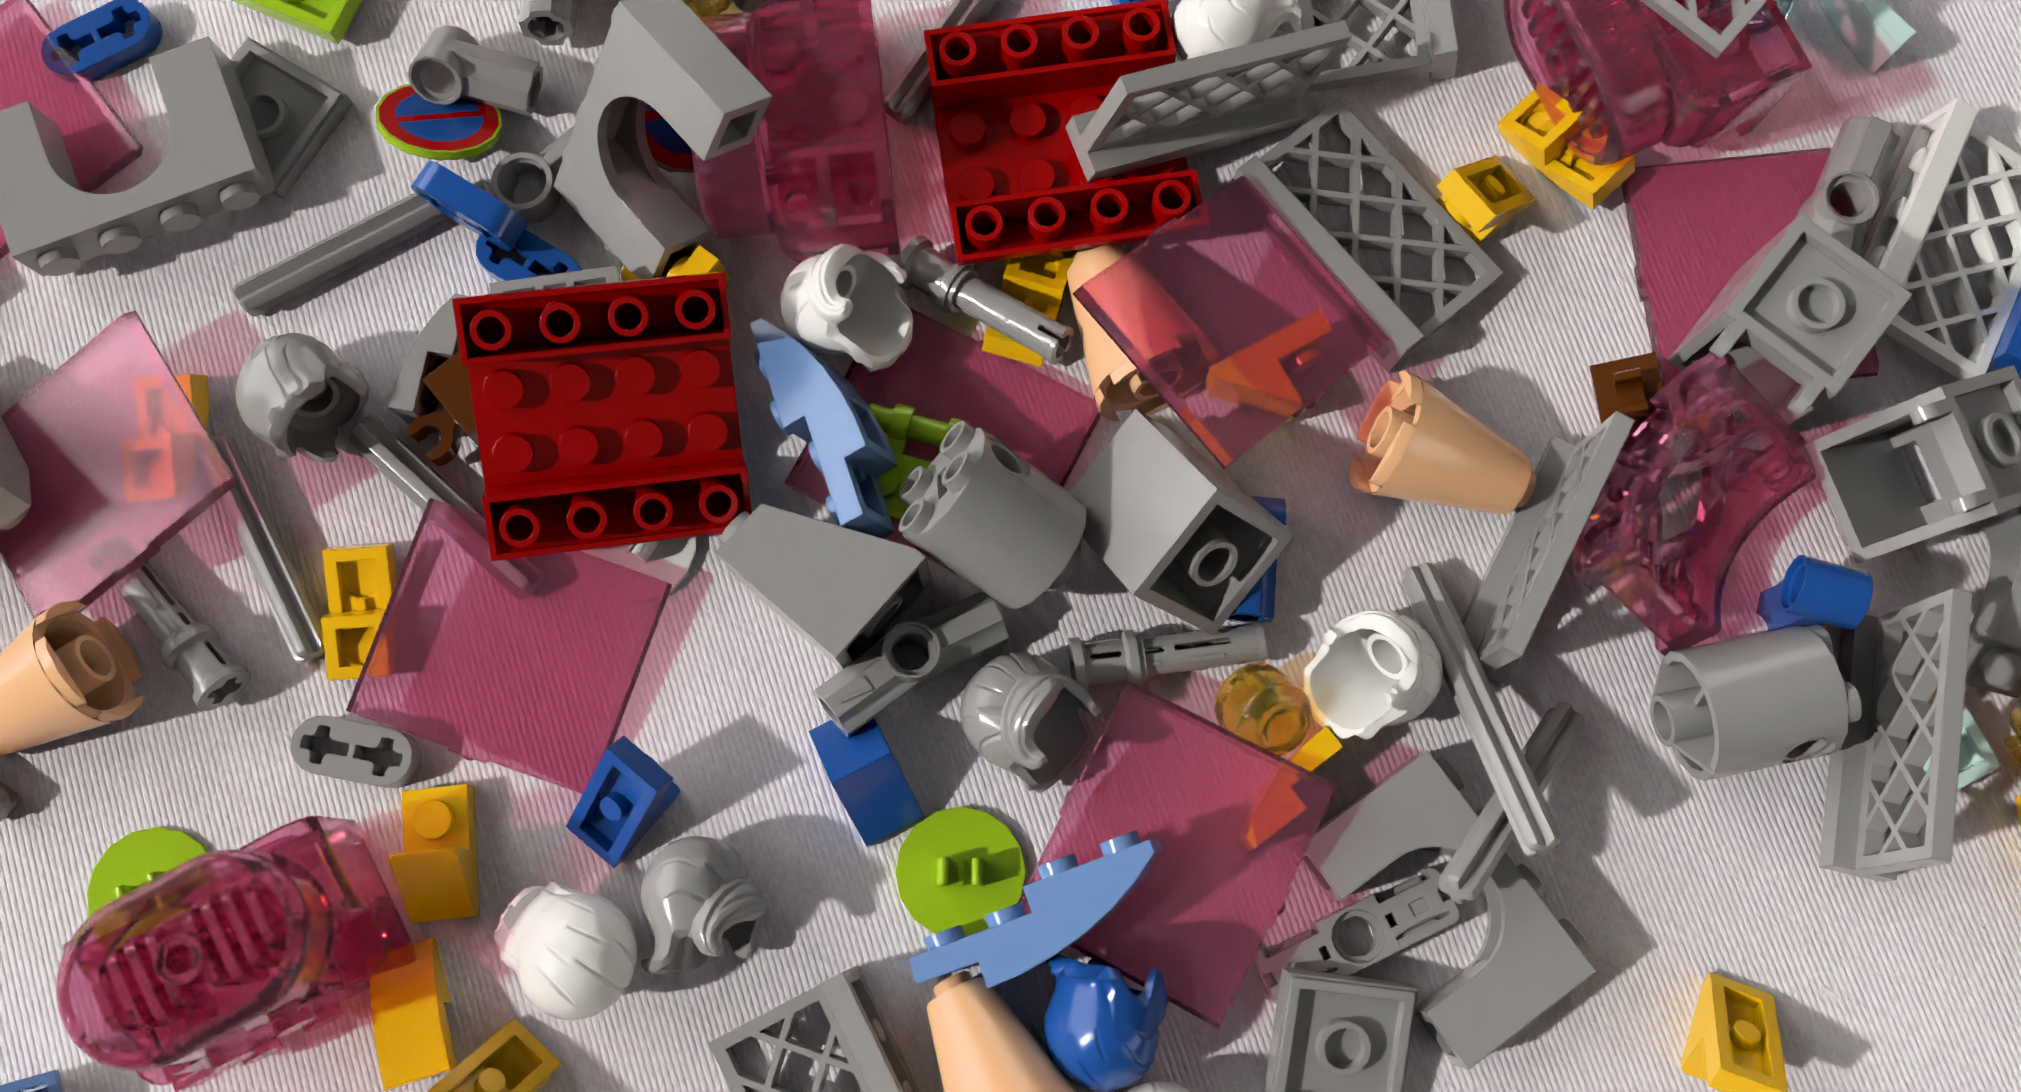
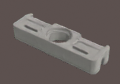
(1396, 920)

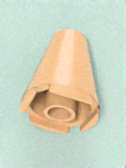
(1112, 376)
(1437, 453)
(64, 678)
(985, 1043)

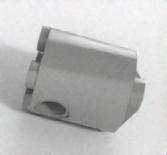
(993, 518)
(1753, 702)

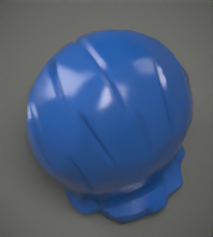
(1099, 1026)

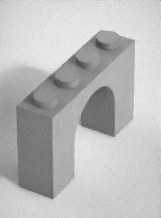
(208, 168)
(607, 174)
(1526, 953)

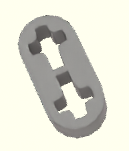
(353, 766)

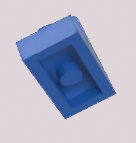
(621, 801)

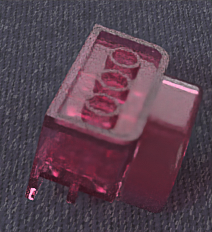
(1645, 78)
(822, 148)
(231, 954)

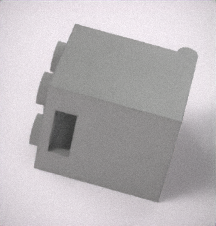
(1797, 318)
(1970, 447)

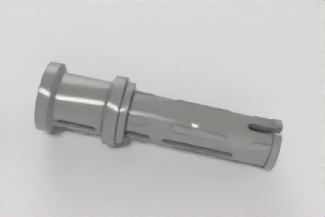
(962, 290)
(184, 642)
(1137, 657)

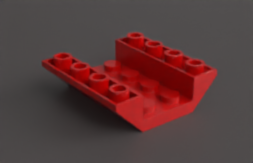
(1003, 139)
(604, 413)

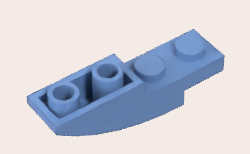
(835, 421)
(1064, 909)

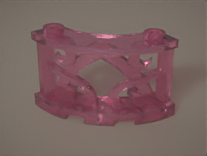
(1680, 581)

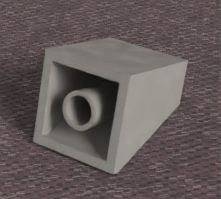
(1175, 524)
(824, 578)

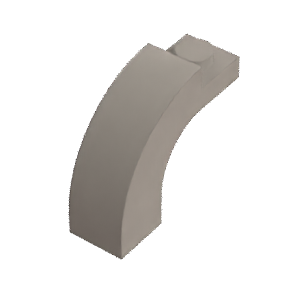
(1996, 627)

